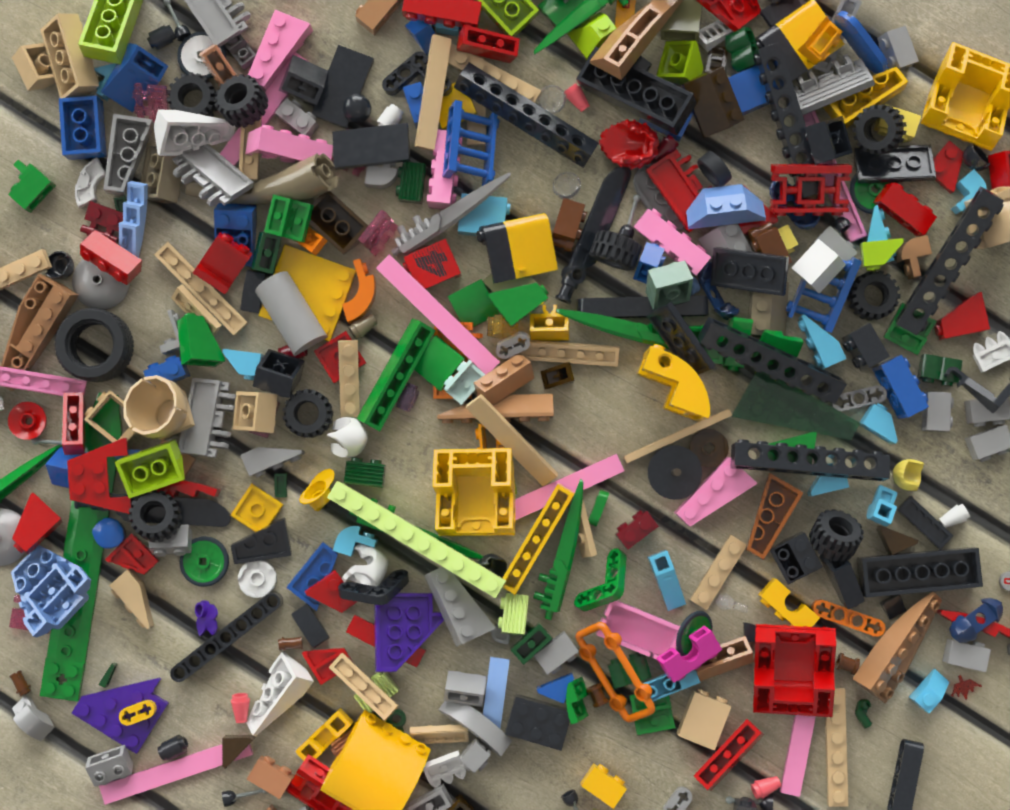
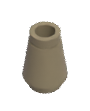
(362, 326)

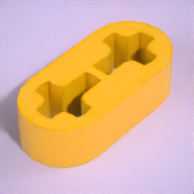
(139, 716)

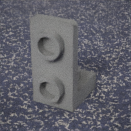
(171, 345)

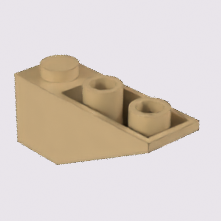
(133, 594)

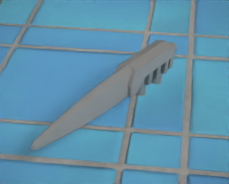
(443, 220)

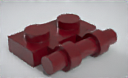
(103, 216)

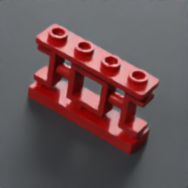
(810, 174)
(308, 789)

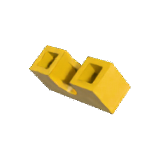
(775, 594)
(325, 735)

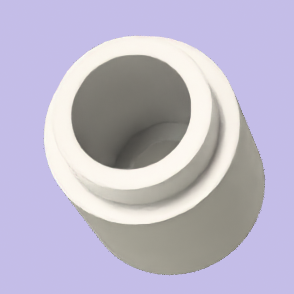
(390, 116)

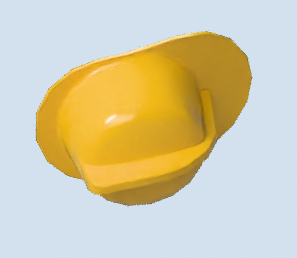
(318, 490)

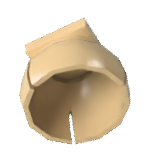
(1000, 230)
(157, 410)

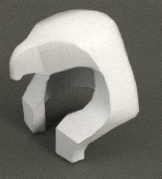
(350, 435)
(368, 574)

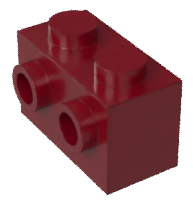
(636, 530)

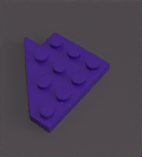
(402, 628)
(103, 709)

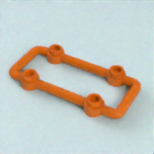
(617, 701)

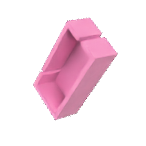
(639, 629)

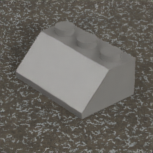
(726, 237)

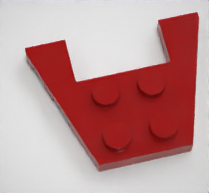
(732, 12)
(90, 477)

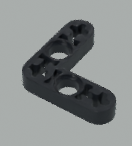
(415, 70)
(375, 594)

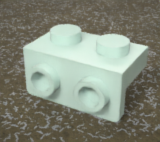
(462, 384)

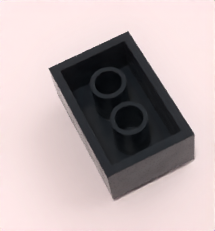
(538, 722)

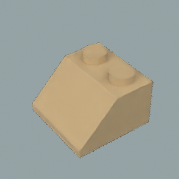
(34, 66)
(255, 412)

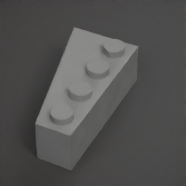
(126, 148)
(458, 608)

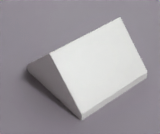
(818, 266)

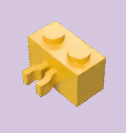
(549, 326)

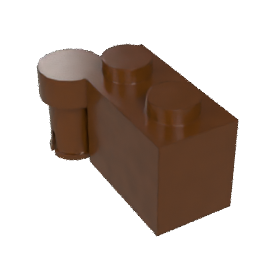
(568, 223)
(767, 240)

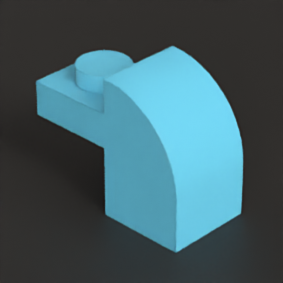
(968, 187)
(882, 507)
(348, 539)

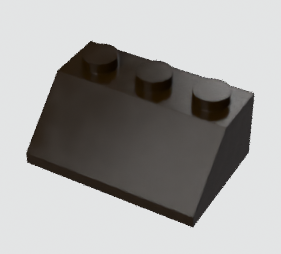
(716, 102)
(337, 222)

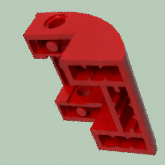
(794, 670)

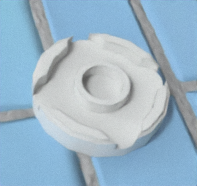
(257, 578)

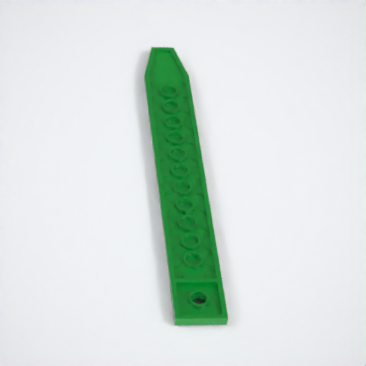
(70, 643)

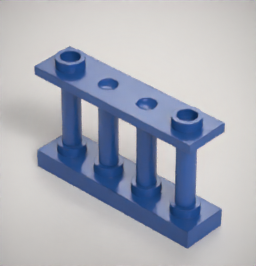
(453, 148)
(836, 303)

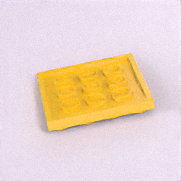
(320, 282)

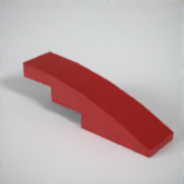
(189, 488)
(991, 630)
(365, 632)

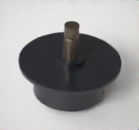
(674, 472)

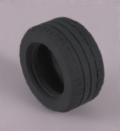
(67, 339)

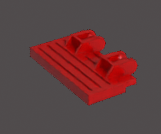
(675, 185)

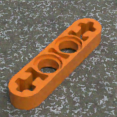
(848, 617)

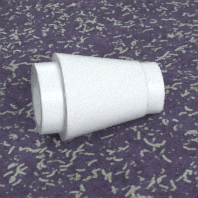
(955, 516)

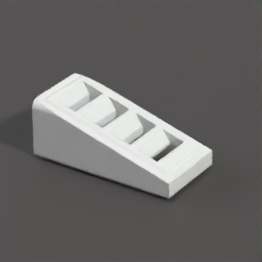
(710, 43)

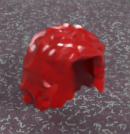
(629, 144)

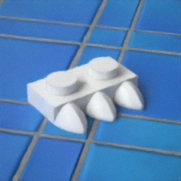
(993, 354)
(444, 768)

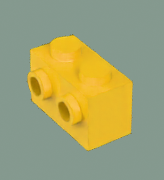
(603, 785)

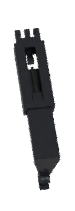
(984, 396)

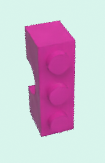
(703, 648)

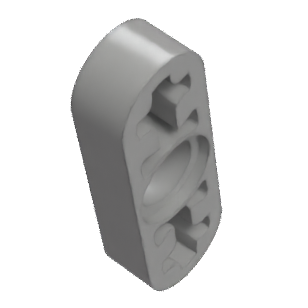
(873, 400)

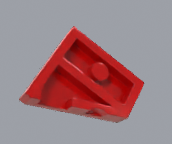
(133, 555)

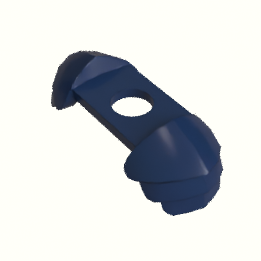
(804, 222)
(723, 309)
(966, 628)

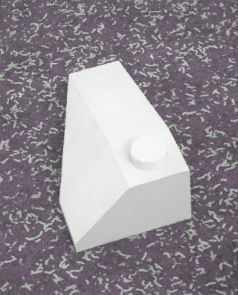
(183, 131)
(284, 688)

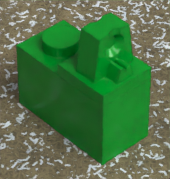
(32, 187)

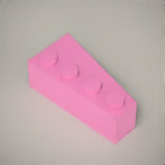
(280, 42)
(284, 145)
(441, 188)
(676, 245)
(714, 492)

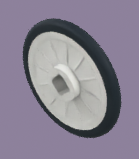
(189, 52)

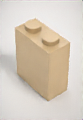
(704, 719)

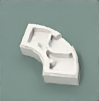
(87, 183)

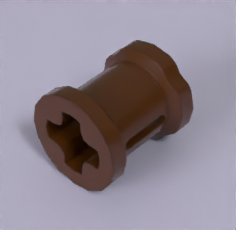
(847, 663)
(597, 695)

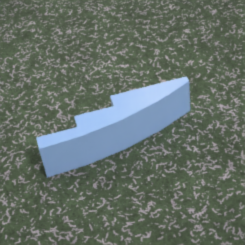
(134, 217)
(496, 689)

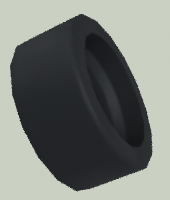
(714, 169)

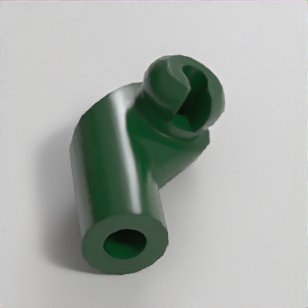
(861, 711)

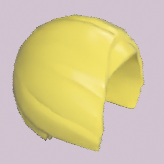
(908, 474)

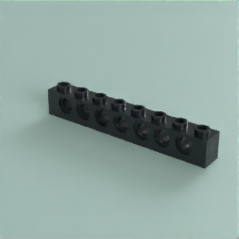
(792, 109)
(525, 114)
(982, 198)
(827, 393)
(879, 462)

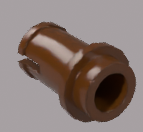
(290, 643)
(20, 683)

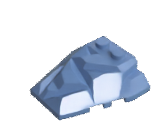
(49, 590)

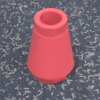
(577, 97)
(240, 707)
(765, 787)

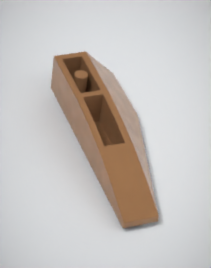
(633, 37)
(37, 322)
(511, 407)
(895, 650)

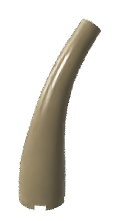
(298, 182)

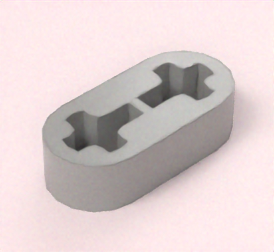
(511, 341)
(674, 798)

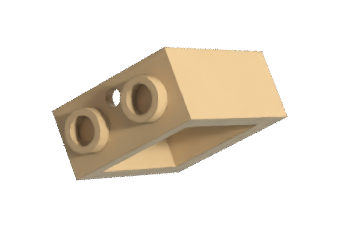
(93, 411)

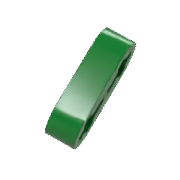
(598, 507)

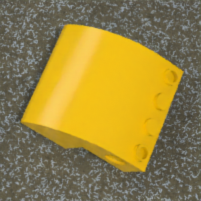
(969, 97)
(686, 392)
(474, 492)
(376, 766)

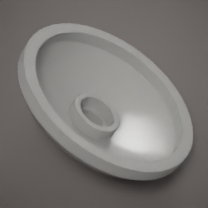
(99, 295)
(8, 523)

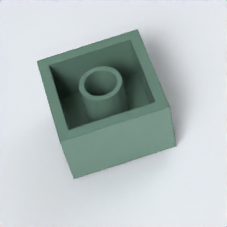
(669, 284)

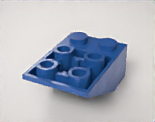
(136, 67)
(238, 222)

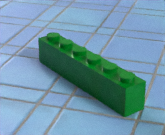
(396, 374)

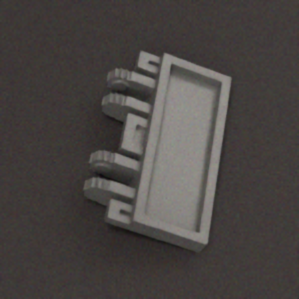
(218, 21)
(831, 86)
(211, 170)
(204, 401)

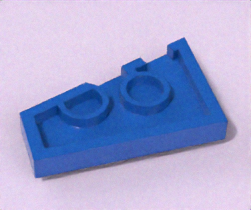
(315, 569)

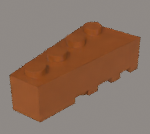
(772, 514)

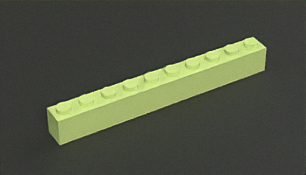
(417, 539)

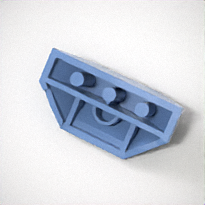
(724, 207)

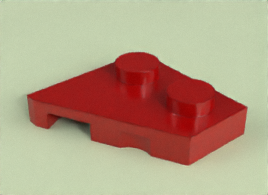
(947, 166)
(327, 592)
(321, 660)

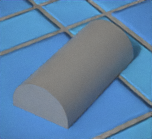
(290, 312)

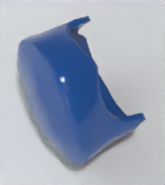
(109, 533)

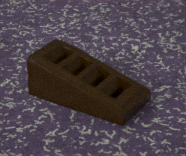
(716, 50)

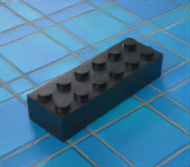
(640, 95)
(919, 572)

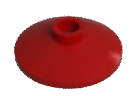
(18, 420)

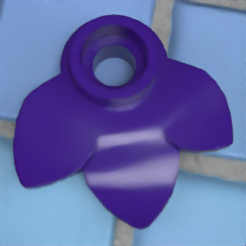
(206, 618)

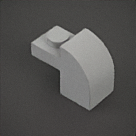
(381, 177)
(32, 720)

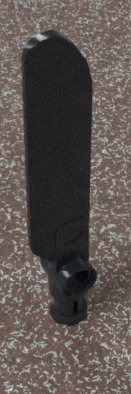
(599, 219)
(194, 511)

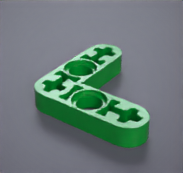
(613, 587)

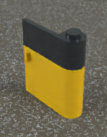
(793, 33)
(519, 247)

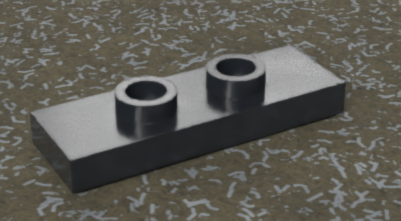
(924, 522)

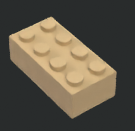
(71, 70)

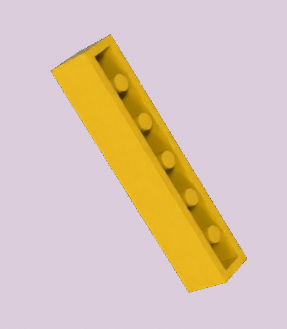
(537, 538)

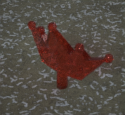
(963, 687)

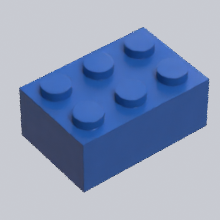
(82, 127)
(901, 387)

